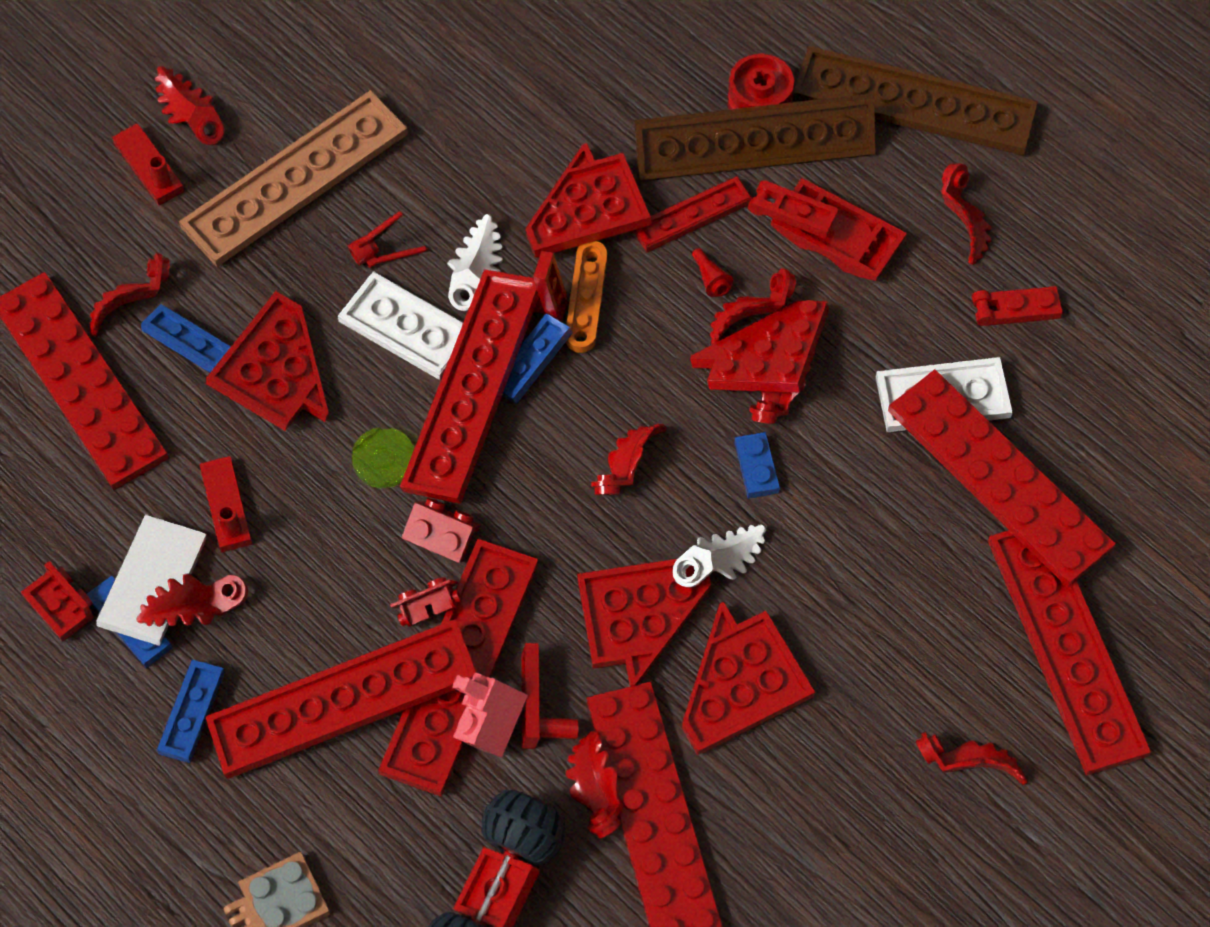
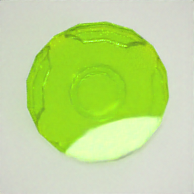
(381, 457)

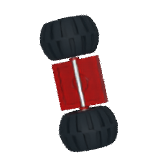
(498, 881)

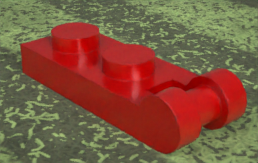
(793, 209)
(1017, 306)

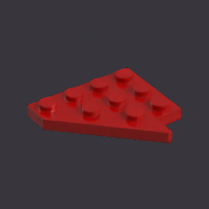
(588, 204)
(768, 353)
(273, 366)
(635, 613)
(742, 680)

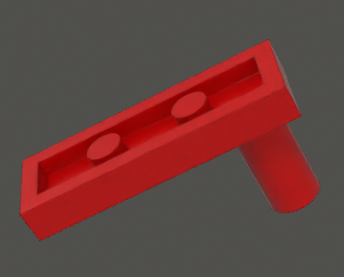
(148, 164)
(550, 288)
(225, 504)
(532, 725)

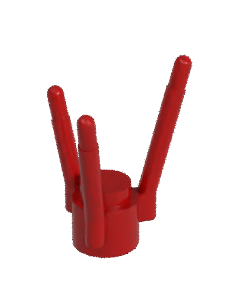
(365, 248)

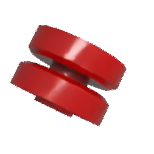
(760, 82)

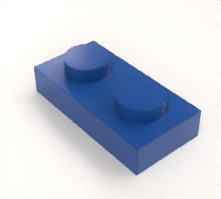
(756, 465)

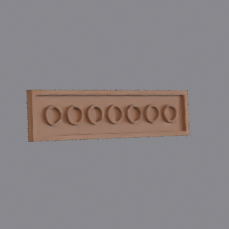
(293, 178)

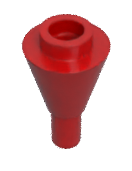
(715, 279)

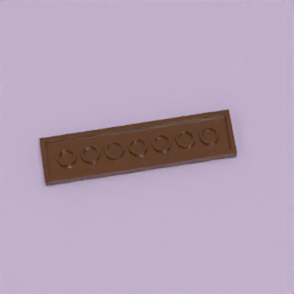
(920, 100)
(755, 136)

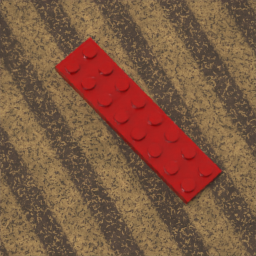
(80, 381)
(471, 387)
(1001, 478)
(492, 595)
(1071, 659)
(339, 699)
(654, 810)

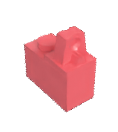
(489, 713)

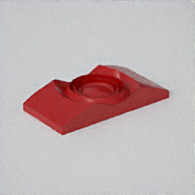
(856, 241)

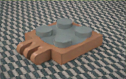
(279, 897)

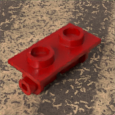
(438, 595)

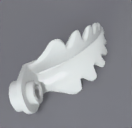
(473, 261)
(719, 555)

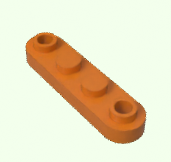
(586, 296)

